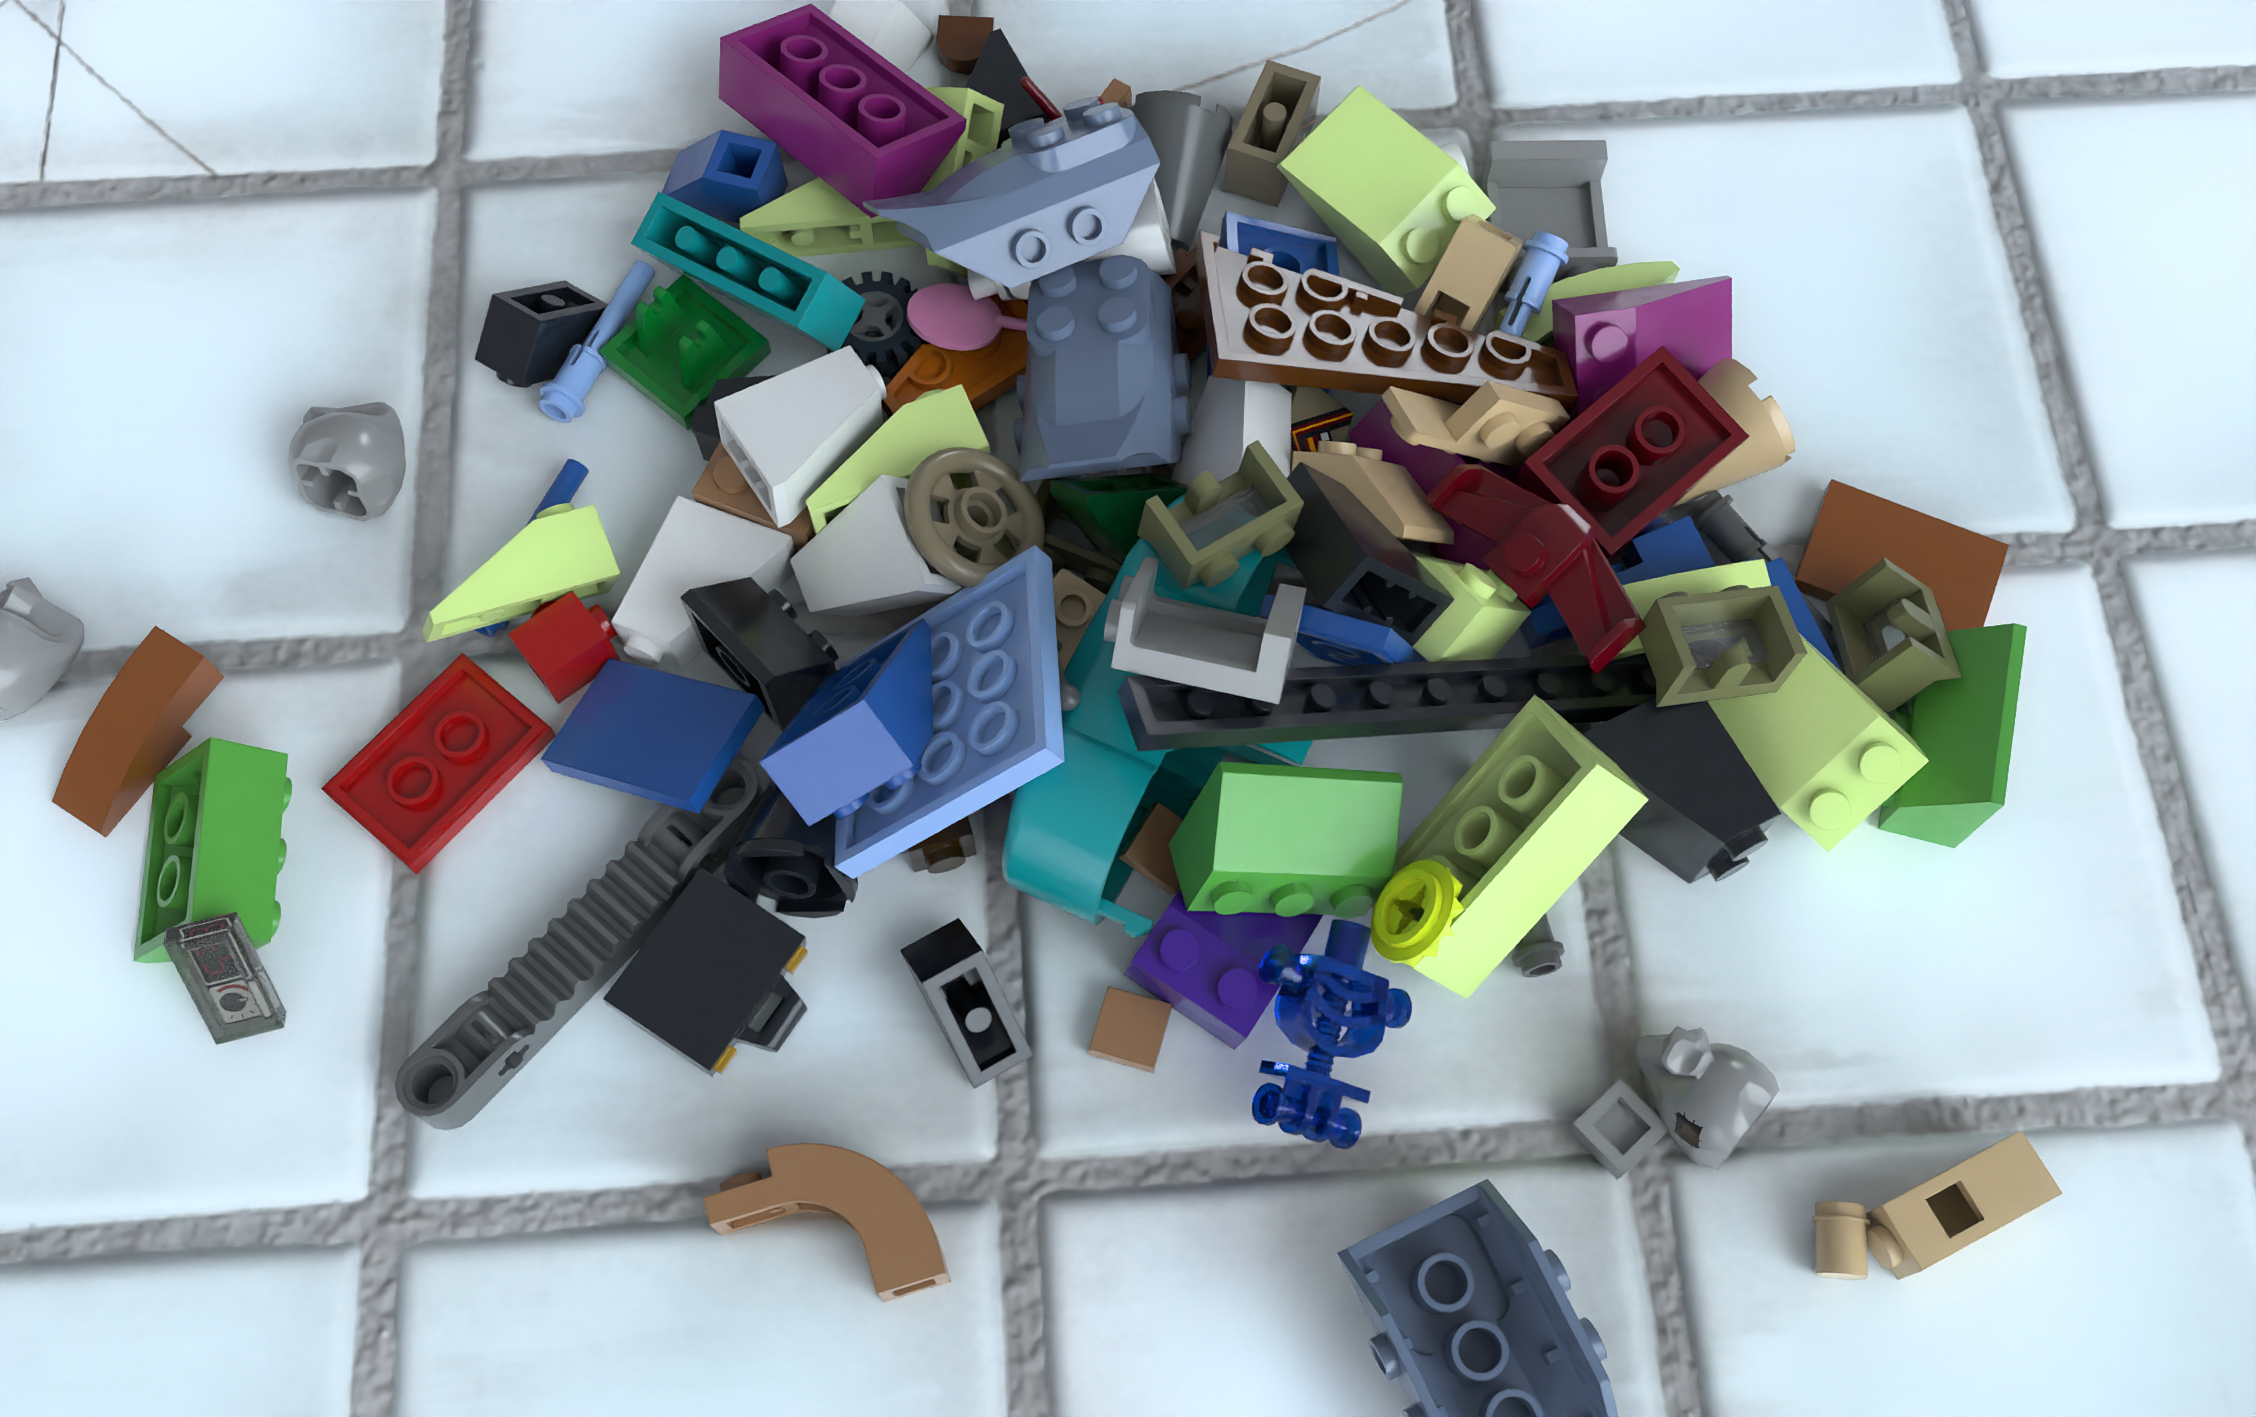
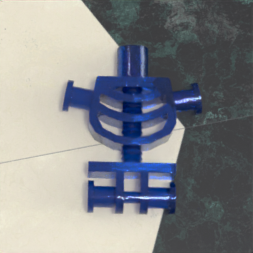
(1317, 992)

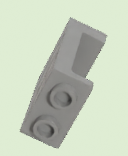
(1551, 190)
(1201, 642)

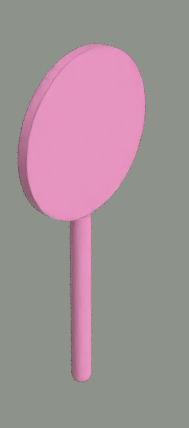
(954, 320)

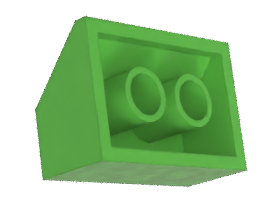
(1965, 735)
(1289, 840)
(214, 843)

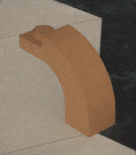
(851, 1187)

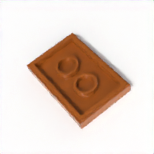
(1861, 529)

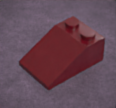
(1634, 451)

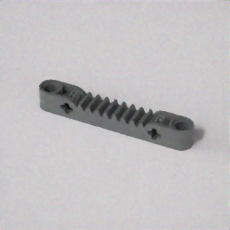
(572, 957)

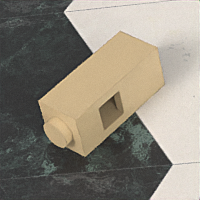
(1470, 272)
(1959, 1206)

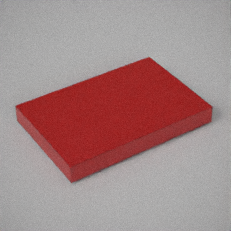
(439, 762)

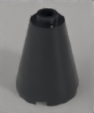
(789, 860)

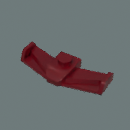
(1543, 552)

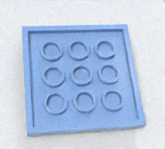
(991, 713)

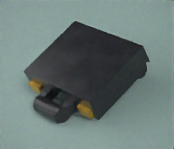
(711, 974)

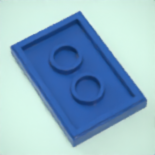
(1346, 639)
(653, 734)

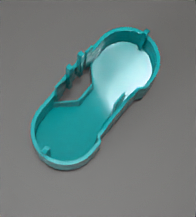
(1081, 813)

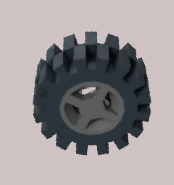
(887, 314)

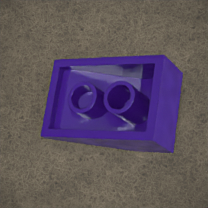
(1212, 962)

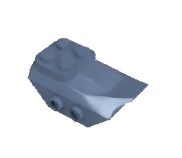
(1038, 199)
(1101, 372)
(1477, 1315)

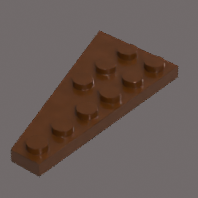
(1353, 337)

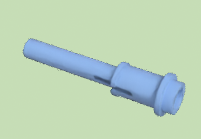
(1533, 279)
(565, 394)

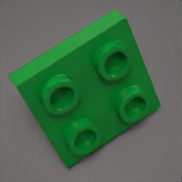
(683, 347)

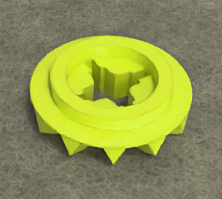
(1417, 885)

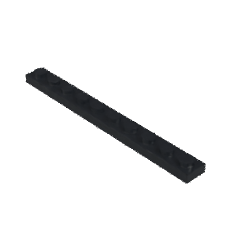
(1383, 700)

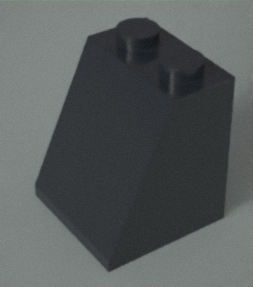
(1701, 792)

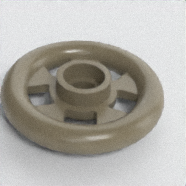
(988, 475)

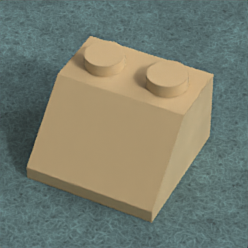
(1382, 488)

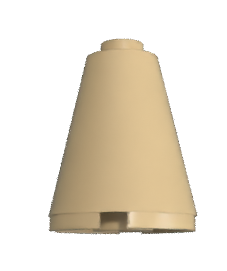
(1768, 430)

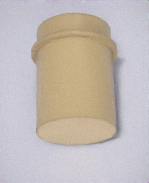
(1841, 1240)

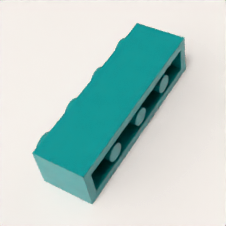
(749, 271)

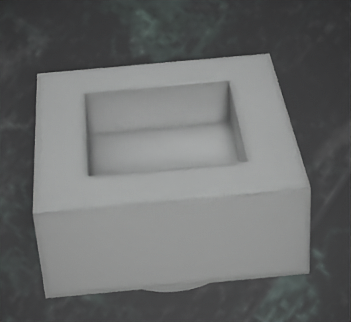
(1618, 1128)

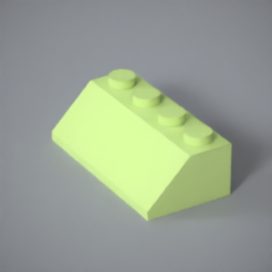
(1517, 837)

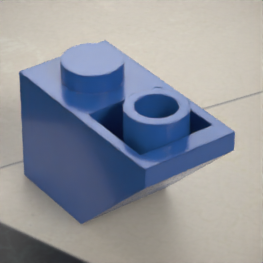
(727, 175)

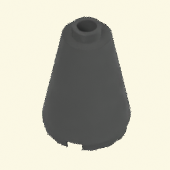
(1190, 150)

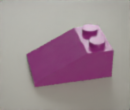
(1620, 329)

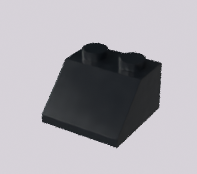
(760, 644)

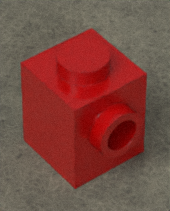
(566, 644)

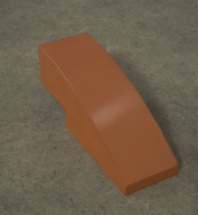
(134, 730)

